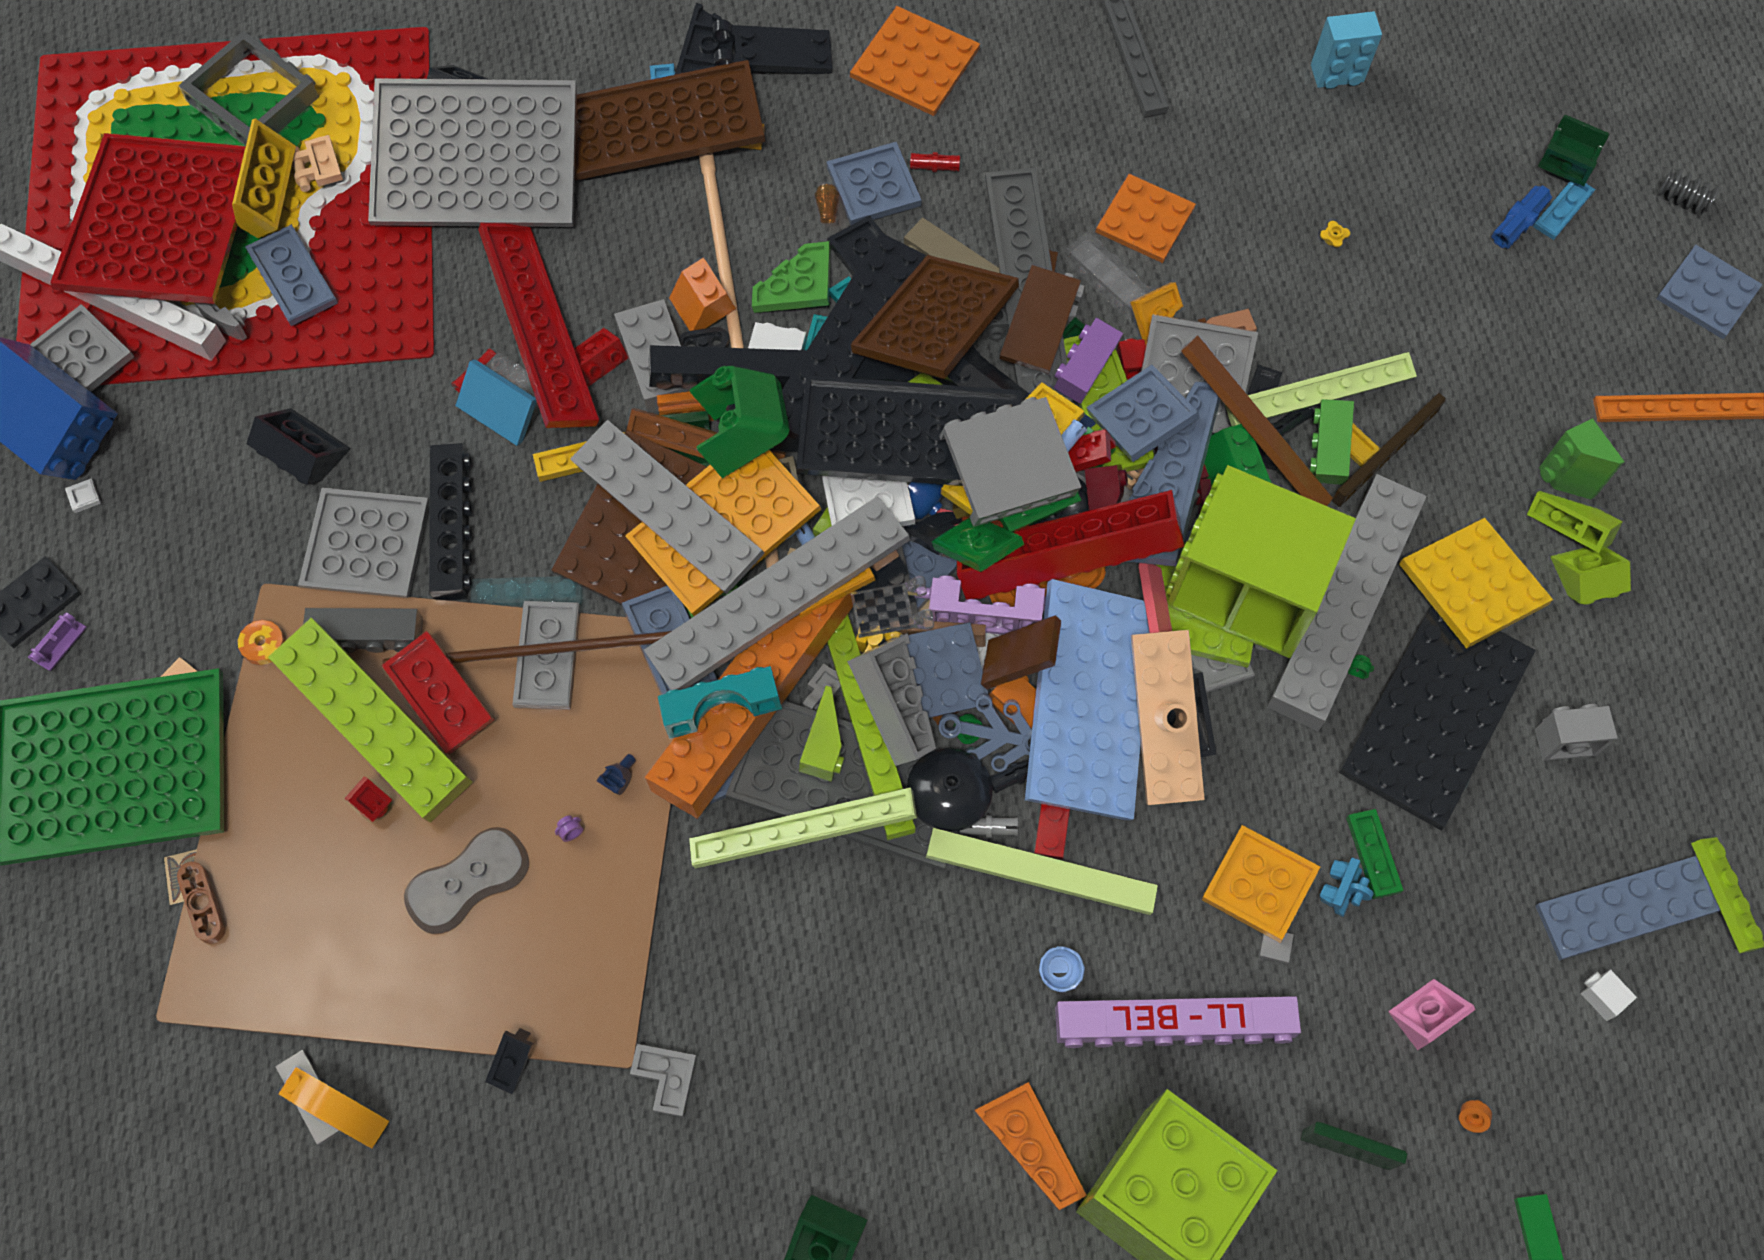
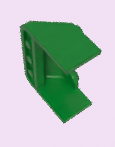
(750, 428)

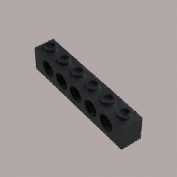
(443, 460)

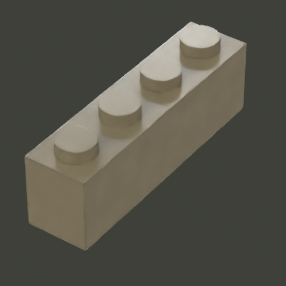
(935, 242)

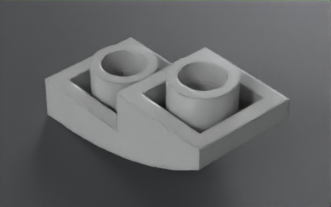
(225, 321)

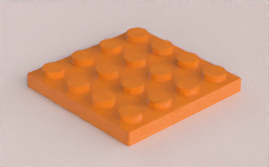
(915, 60)

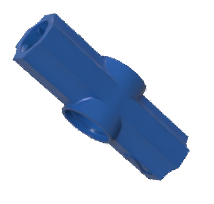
(1521, 216)

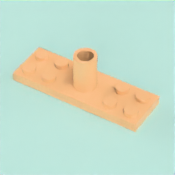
(1166, 683)

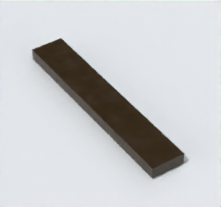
(1388, 450)

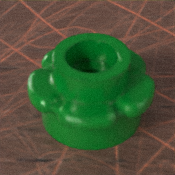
(1364, 666)

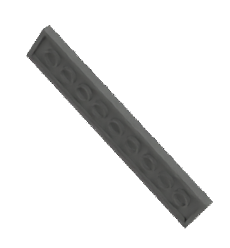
(1019, 244)

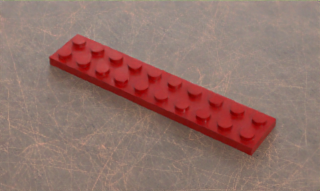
(538, 326)

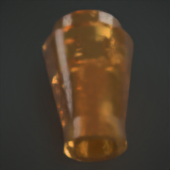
(827, 201)

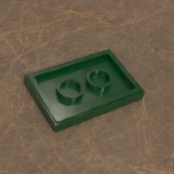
(1354, 1146)

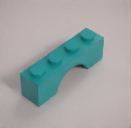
(686, 707)

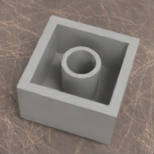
(1575, 732)

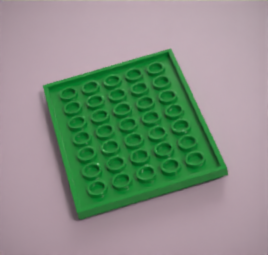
(111, 766)

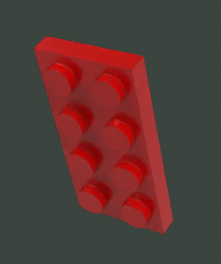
(437, 692)

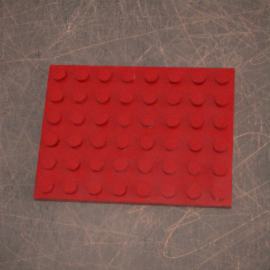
(153, 220)

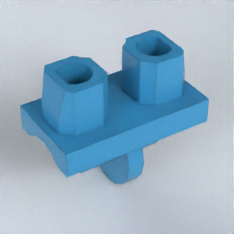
(1349, 875)

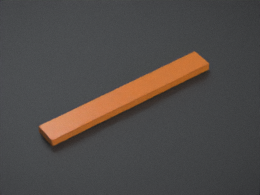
(1679, 407)

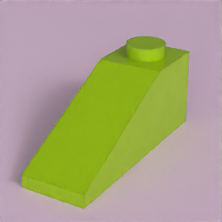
(1575, 520)
(823, 746)

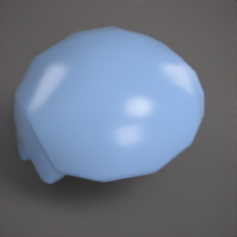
(1061, 961)

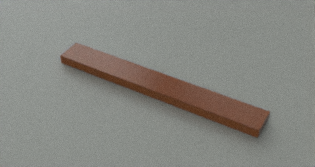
(1255, 421)

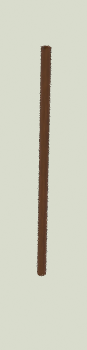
(554, 647)

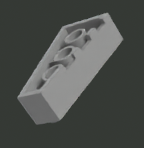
(894, 699)

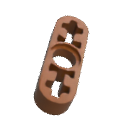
(211, 910)

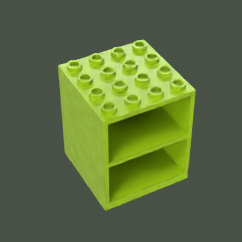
(1258, 561)
(1176, 1186)

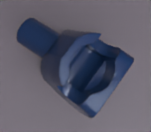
(617, 775)

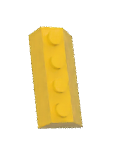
(262, 180)

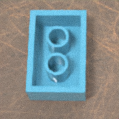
(1346, 49)

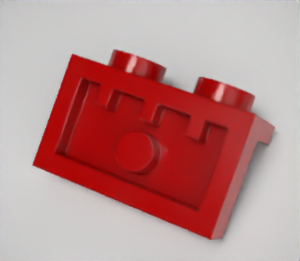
(599, 355)
(1092, 450)

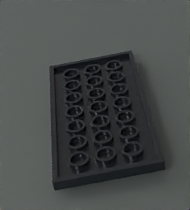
(886, 427)
(1436, 719)

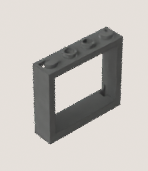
(222, 62)

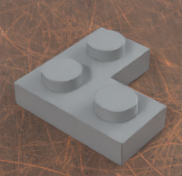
(672, 1070)

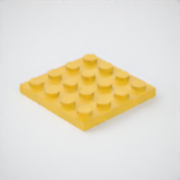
(1475, 582)

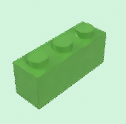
(1332, 441)

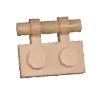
(323, 162)

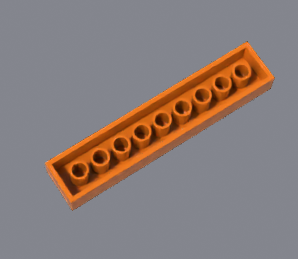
(701, 761)

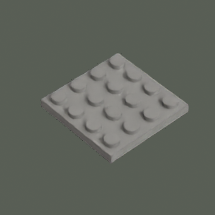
(1230, 346)
(364, 543)

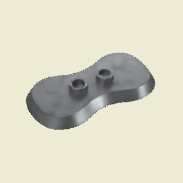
(445, 894)

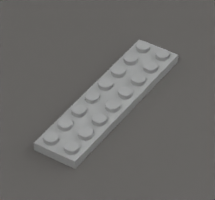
(667, 507)

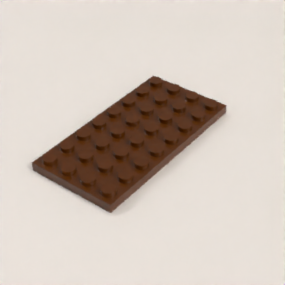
(666, 119)

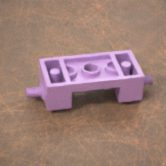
(998, 618)

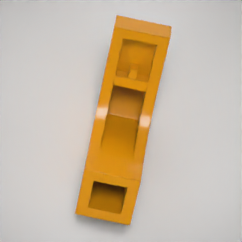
(333, 1107)

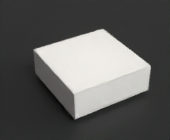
(83, 495)

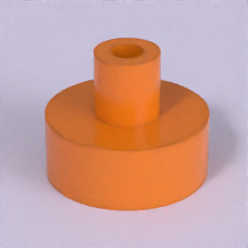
(1475, 1116)

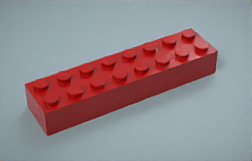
(1081, 545)

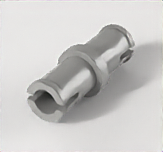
(993, 826)

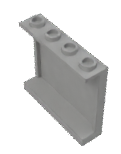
(1011, 460)

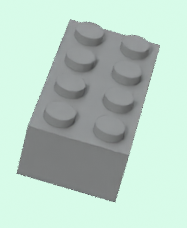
(638, 330)

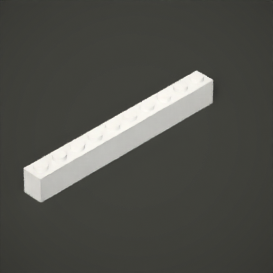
(149, 314)

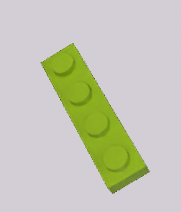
(1728, 895)

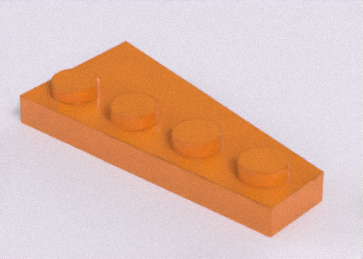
(1029, 1138)

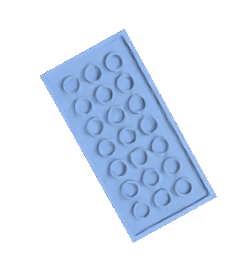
(1087, 705)

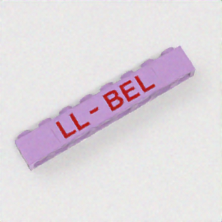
(1177, 1020)

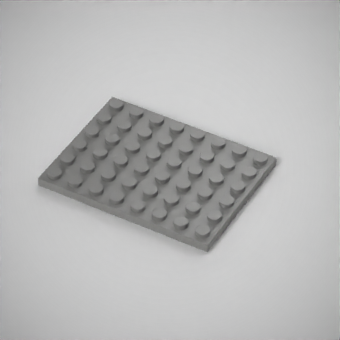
(473, 152)

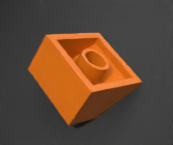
(700, 297)

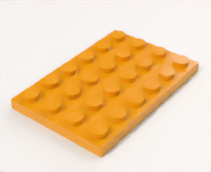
(756, 499)

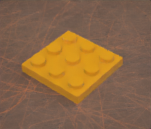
(1261, 883)

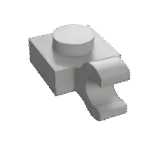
(817, 684)

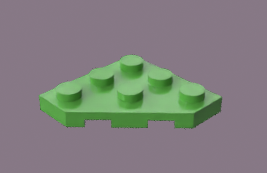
(797, 282)

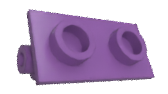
(57, 641)

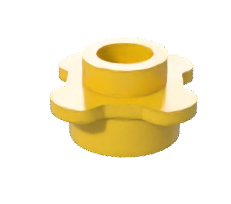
(1333, 239)

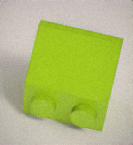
(1592, 574)

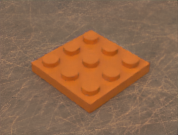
(1145, 218)

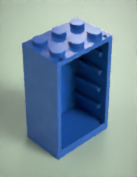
(47, 413)

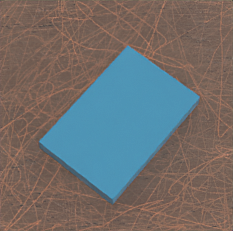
(496, 402)

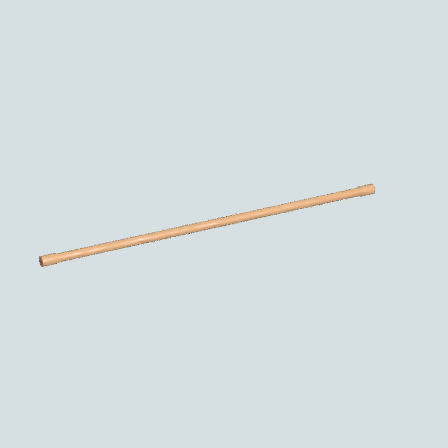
(734, 329)

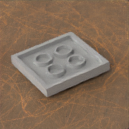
(83, 348)

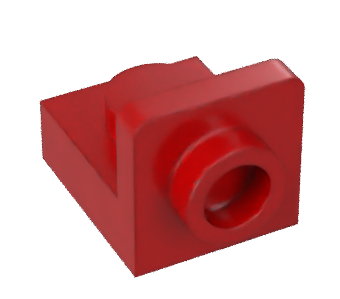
(368, 799)

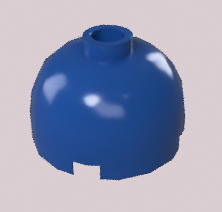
(925, 498)

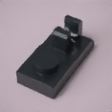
(510, 1060)

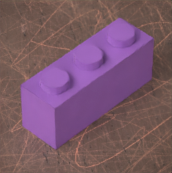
(1087, 360)

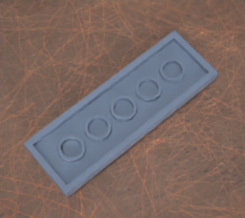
(1627, 908)

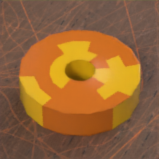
(255, 632)

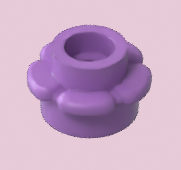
(569, 828)

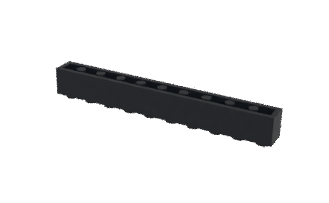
(691, 365)

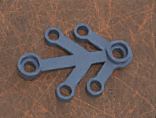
(998, 734)

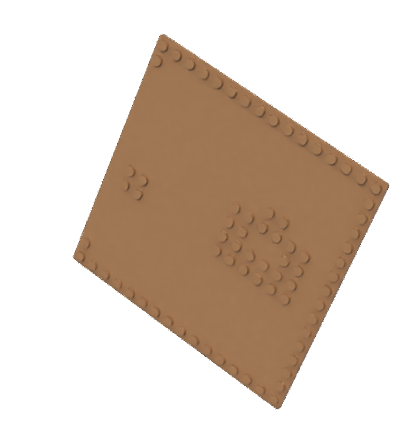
(318, 890)

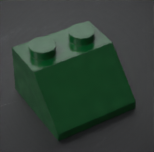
(825, 1232)

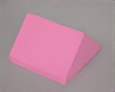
(1430, 1013)

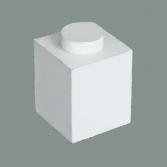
(1607, 994)

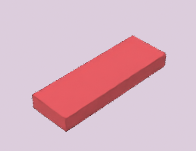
(1155, 598)

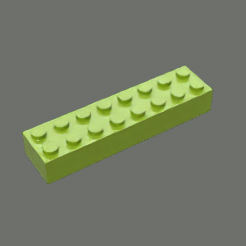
(370, 720)

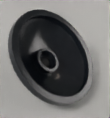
(945, 805)

